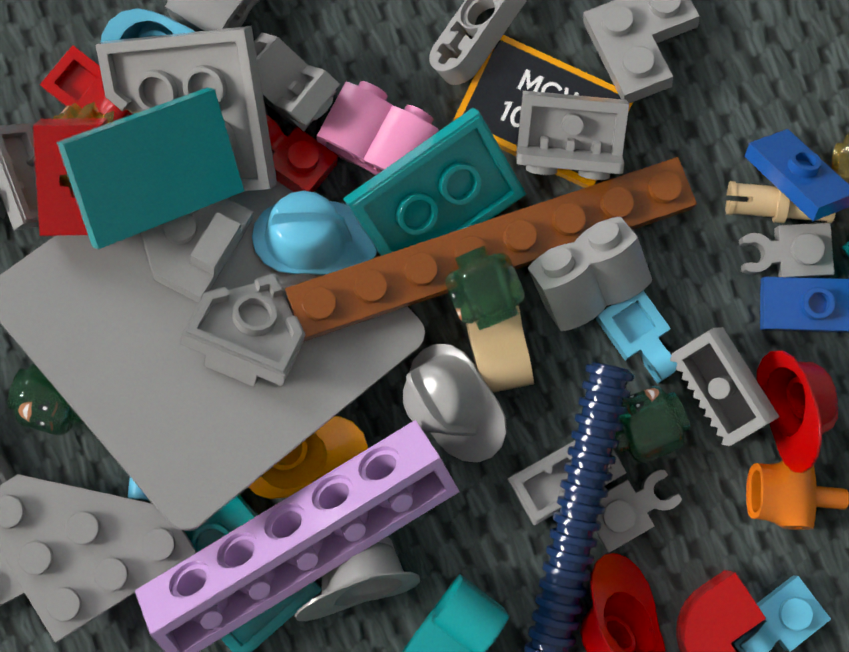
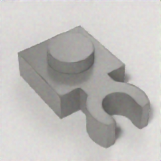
(797, 251)
(627, 511)

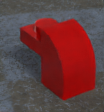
(716, 615)

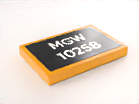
(517, 67)

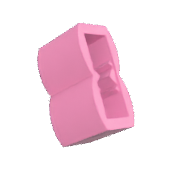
(370, 129)

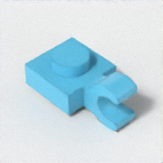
(636, 328)
(790, 619)

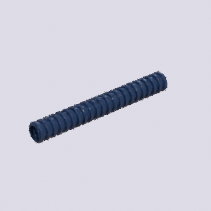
(579, 509)

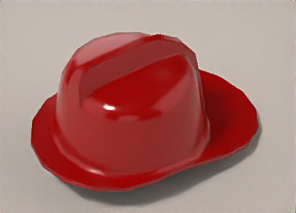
(805, 405)
(622, 609)

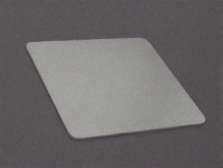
(170, 422)

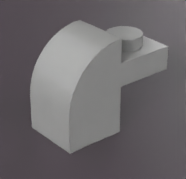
(290, 85)

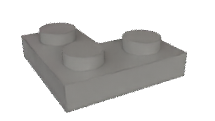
(627, 39)

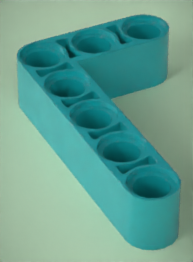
(460, 621)

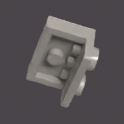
(571, 134)

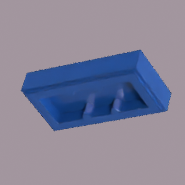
(799, 174)
(804, 304)

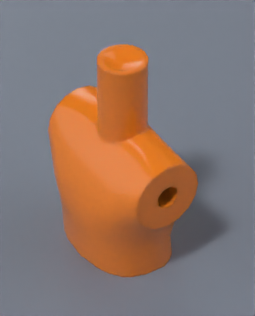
(789, 496)

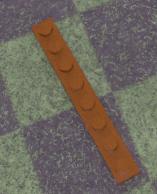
(524, 235)

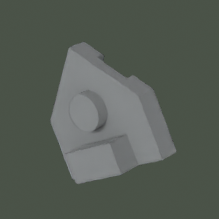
(196, 247)
(246, 332)

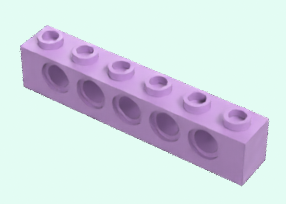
(295, 542)

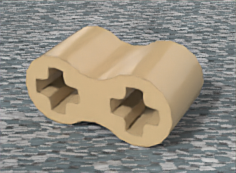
(501, 354)

